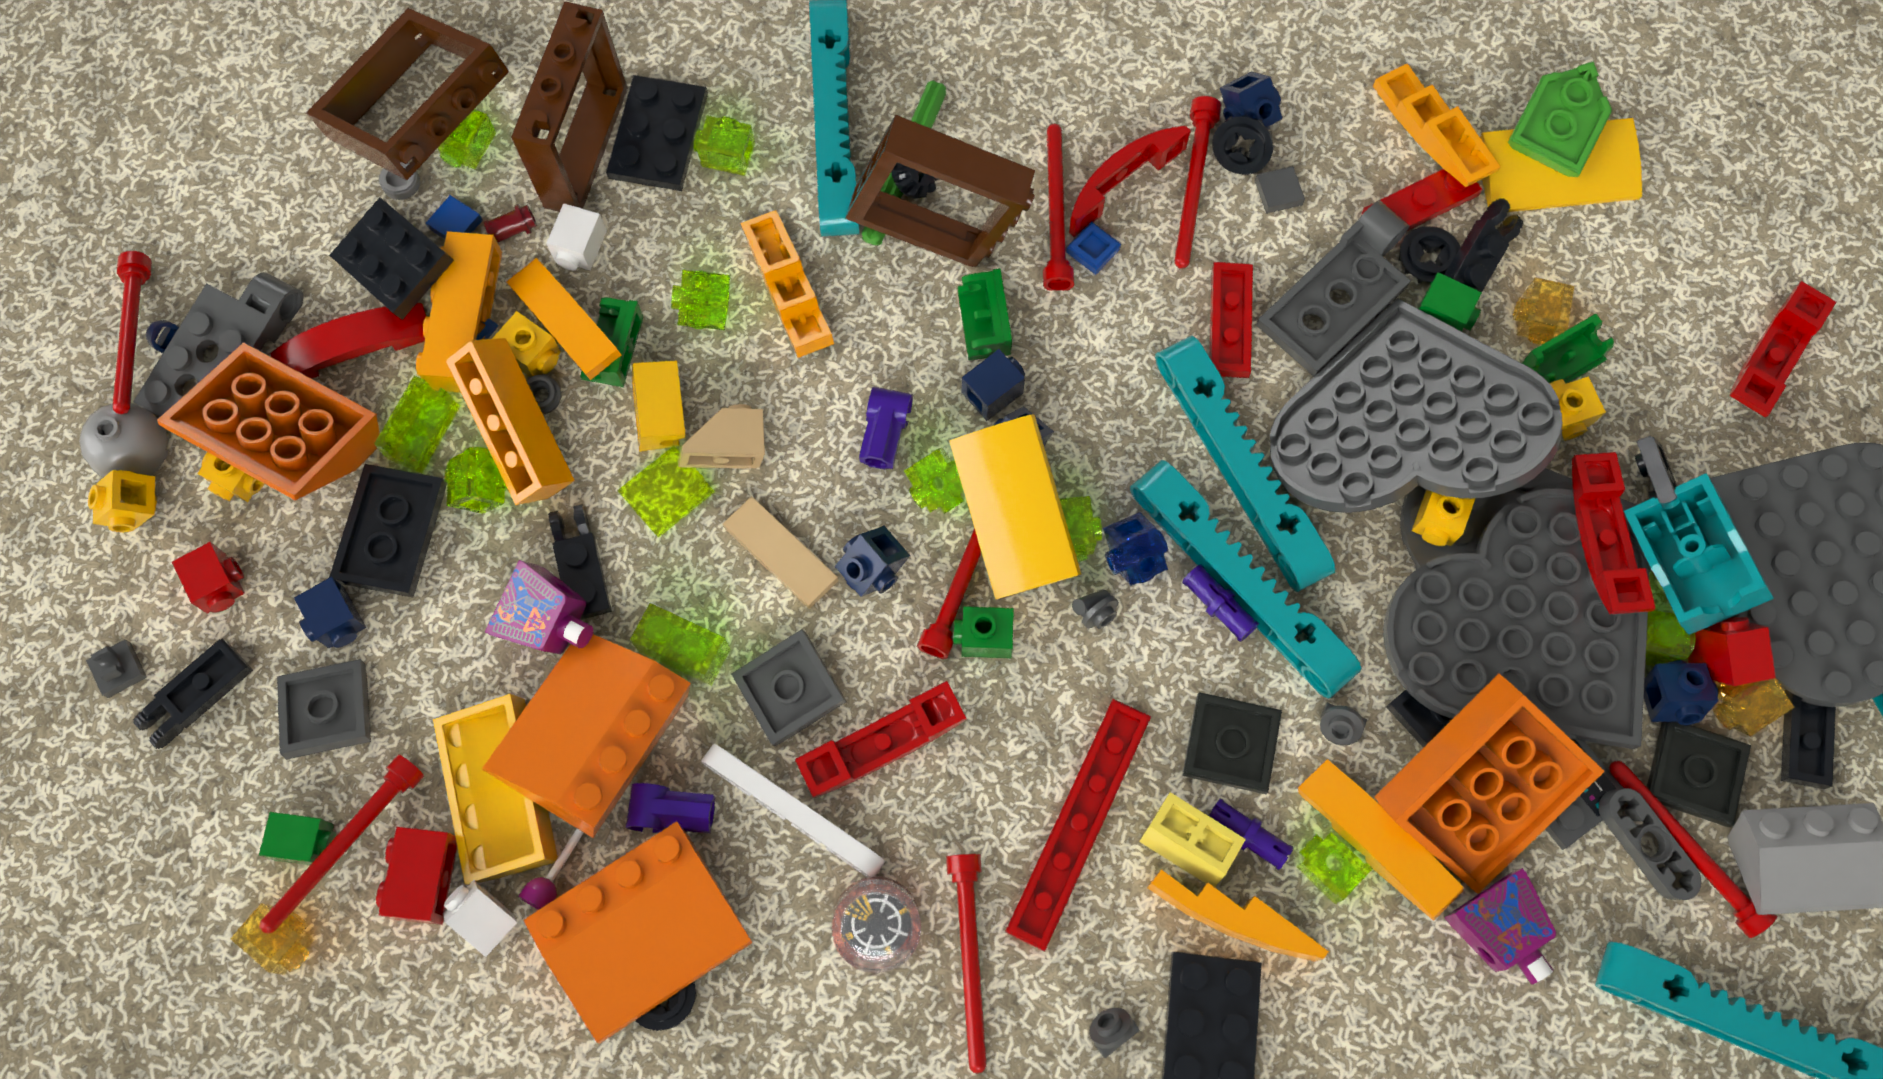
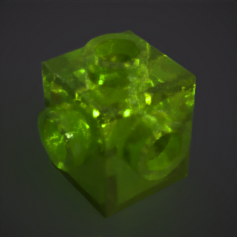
(701, 299)
(923, 477)
(474, 481)

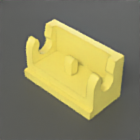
(1192, 840)

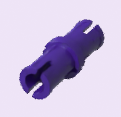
(1220, 602)
(1257, 838)

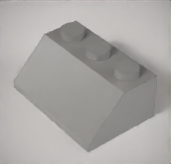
(1810, 857)

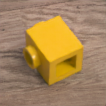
(531, 345)
(1442, 518)

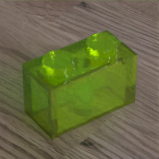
(680, 644)

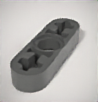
(1668, 852)

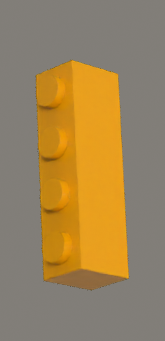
(460, 304)
(510, 420)

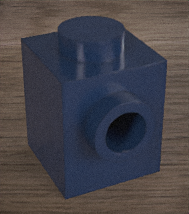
(993, 384)
(329, 614)

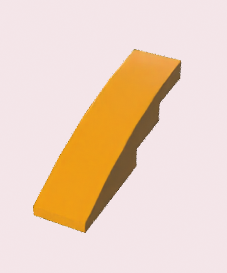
(1436, 128)
(787, 283)
(564, 318)
(1381, 840)
(1253, 923)

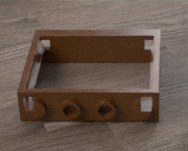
(576, 45)
(382, 66)
(954, 163)

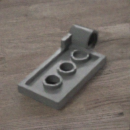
(1352, 266)
(223, 321)

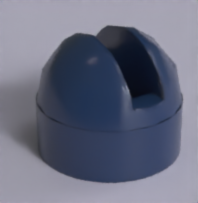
(165, 337)

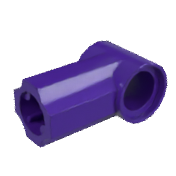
(886, 420)
(659, 808)

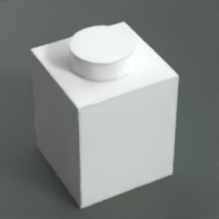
(576, 237)
(478, 917)

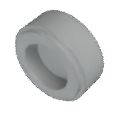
(397, 187)

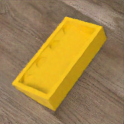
(1608, 176)
(1015, 507)
(492, 823)

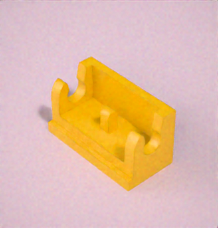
(657, 405)

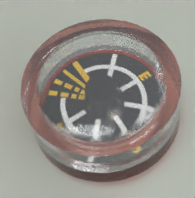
(876, 924)

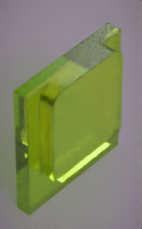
(665, 492)

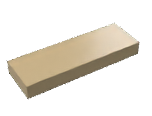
(780, 552)

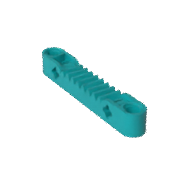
(833, 156)
(1298, 555)
(1321, 658)
(1640, 979)

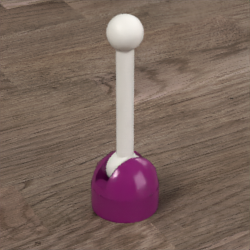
(542, 890)

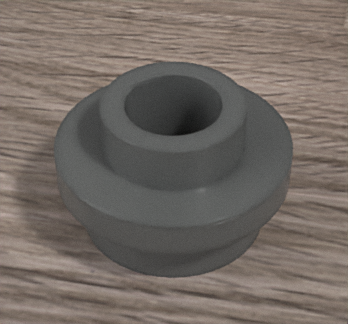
(554, 392)

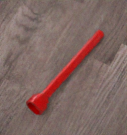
(1204, 115)
(134, 271)
(1058, 273)
(937, 638)
(400, 777)
(964, 873)
(1745, 912)

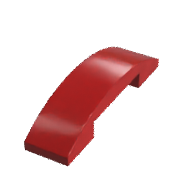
(1156, 147)
(351, 338)
(1780, 348)
(1605, 534)
(882, 741)

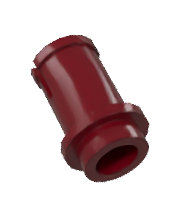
(511, 223)

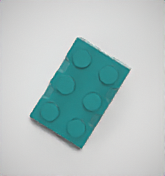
(1698, 555)

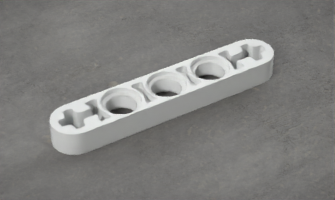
(796, 812)

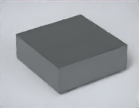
(1279, 189)

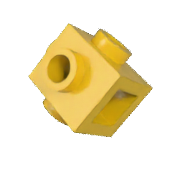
(1578, 406)
(227, 480)
(123, 500)

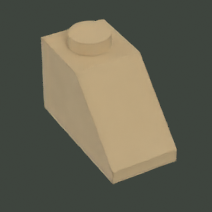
(727, 440)

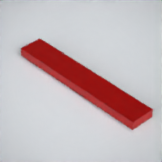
(1078, 825)

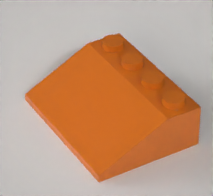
(274, 423)
(588, 731)
(1488, 784)
(637, 932)

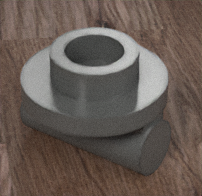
(1096, 609)
(1341, 724)
(1111, 1030)

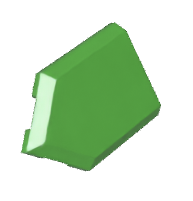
(1563, 120)

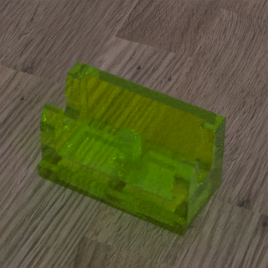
(417, 425)

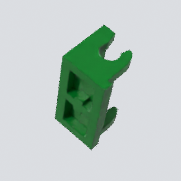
(984, 314)
(621, 324)
(1570, 352)

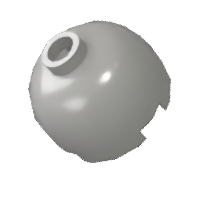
(123, 441)

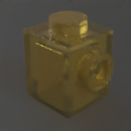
(1543, 310)
(1751, 705)
(276, 951)

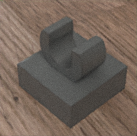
(116, 668)

